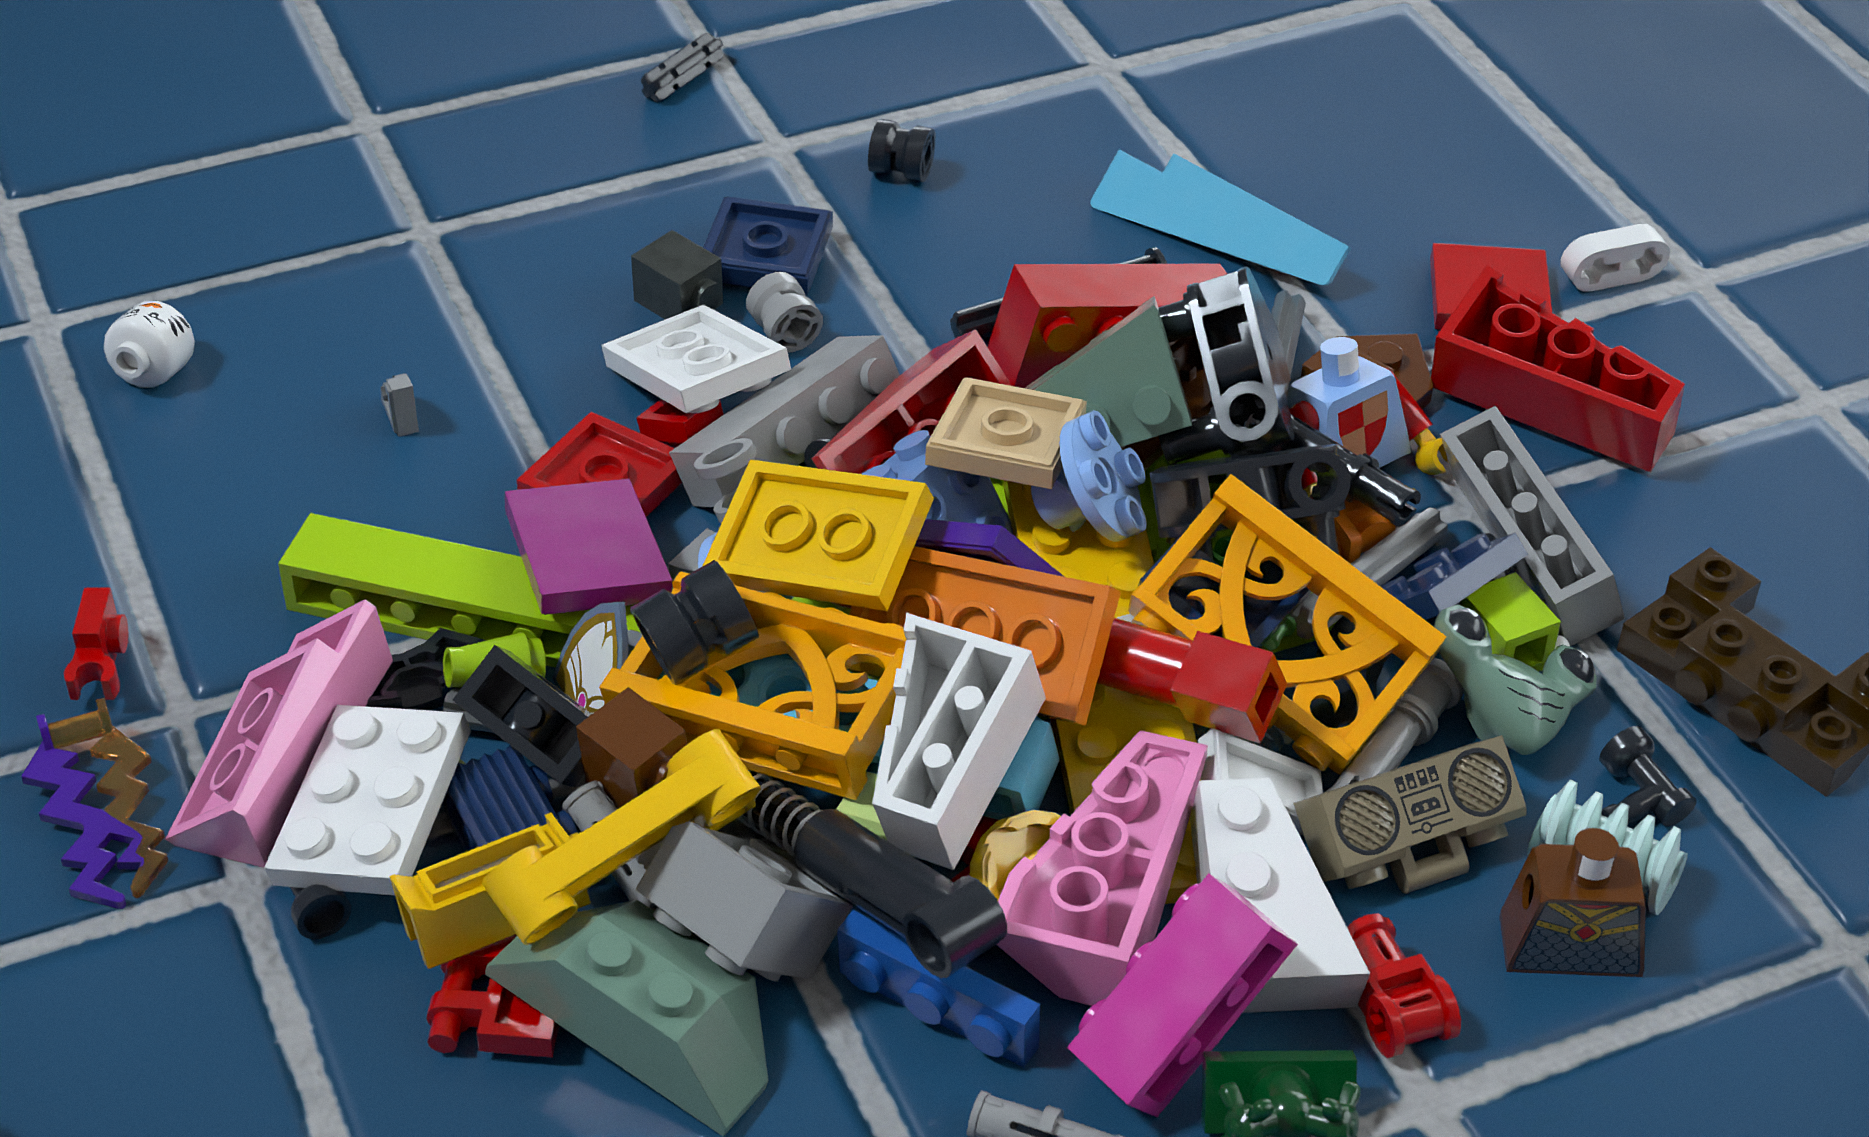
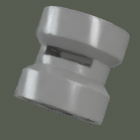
(784, 311)

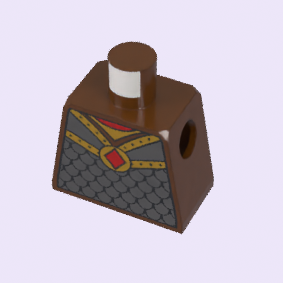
(1577, 910)

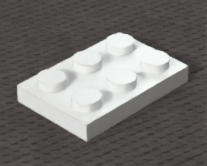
(697, 359)
(368, 799)

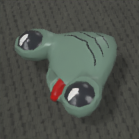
(1507, 694)

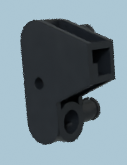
(1241, 366)
(1184, 491)

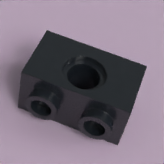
(526, 713)

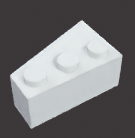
(1254, 847)

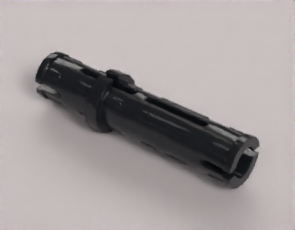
(1367, 481)

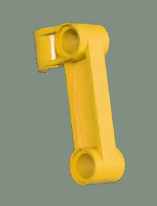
(702, 786)

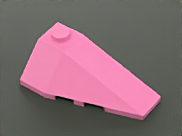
(1104, 871)

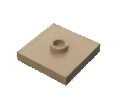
(1003, 432)

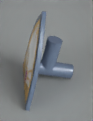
(591, 651)

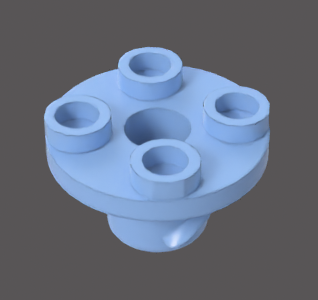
(1094, 483)

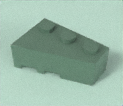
(1126, 378)

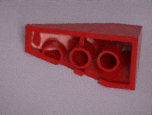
(909, 404)

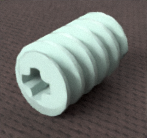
(1658, 861)

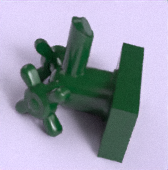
(1280, 1093)

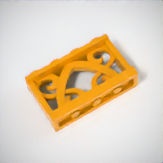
(1379, 618)
(767, 741)

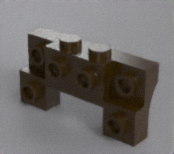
(1749, 677)

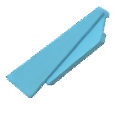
(1217, 215)

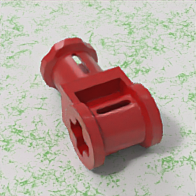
(1402, 994)

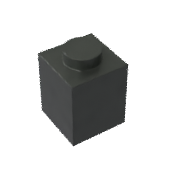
(676, 276)

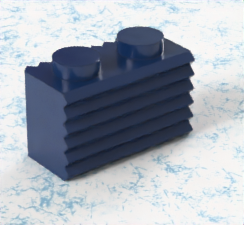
(499, 798)

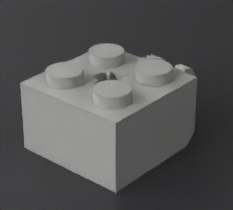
(741, 901)

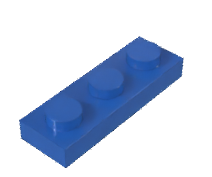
(965, 1002)

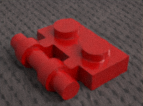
(502, 1018)

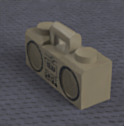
(1380, 817)

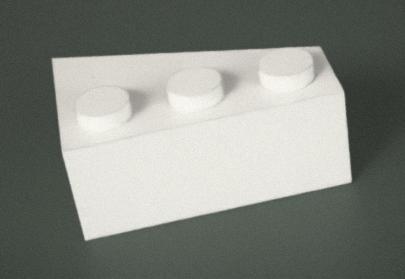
(951, 736)

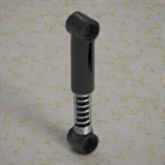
(939, 918)

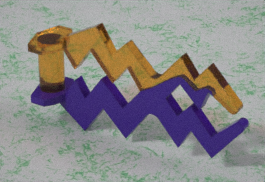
(52, 771)

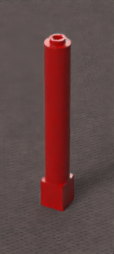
(1207, 677)

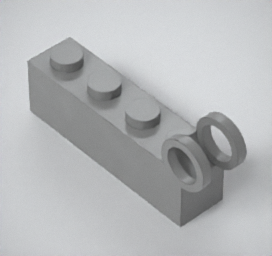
(784, 417)

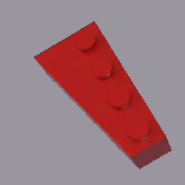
(1062, 307)
(1554, 374)

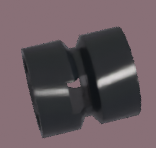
(720, 625)

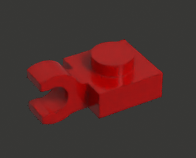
(98, 638)

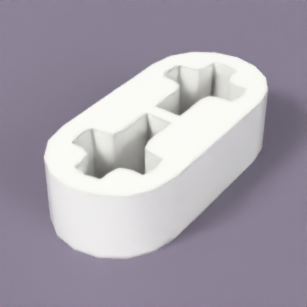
(1615, 257)

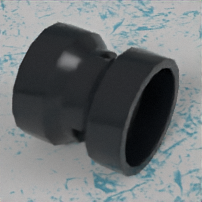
(901, 150)

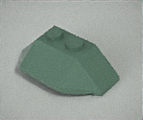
(647, 1006)

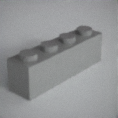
(1517, 497)

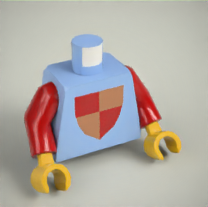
(1363, 410)

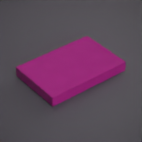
(586, 545)

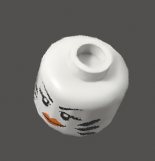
(150, 339)

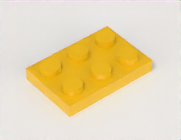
(820, 533)

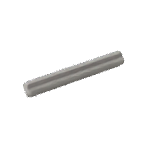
(1384, 560)

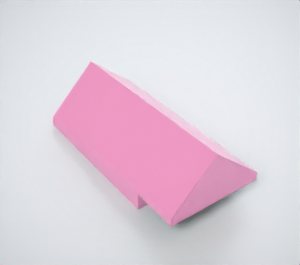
(274, 734)

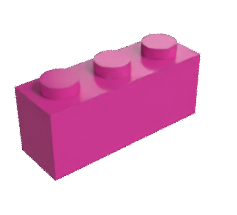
(1180, 995)

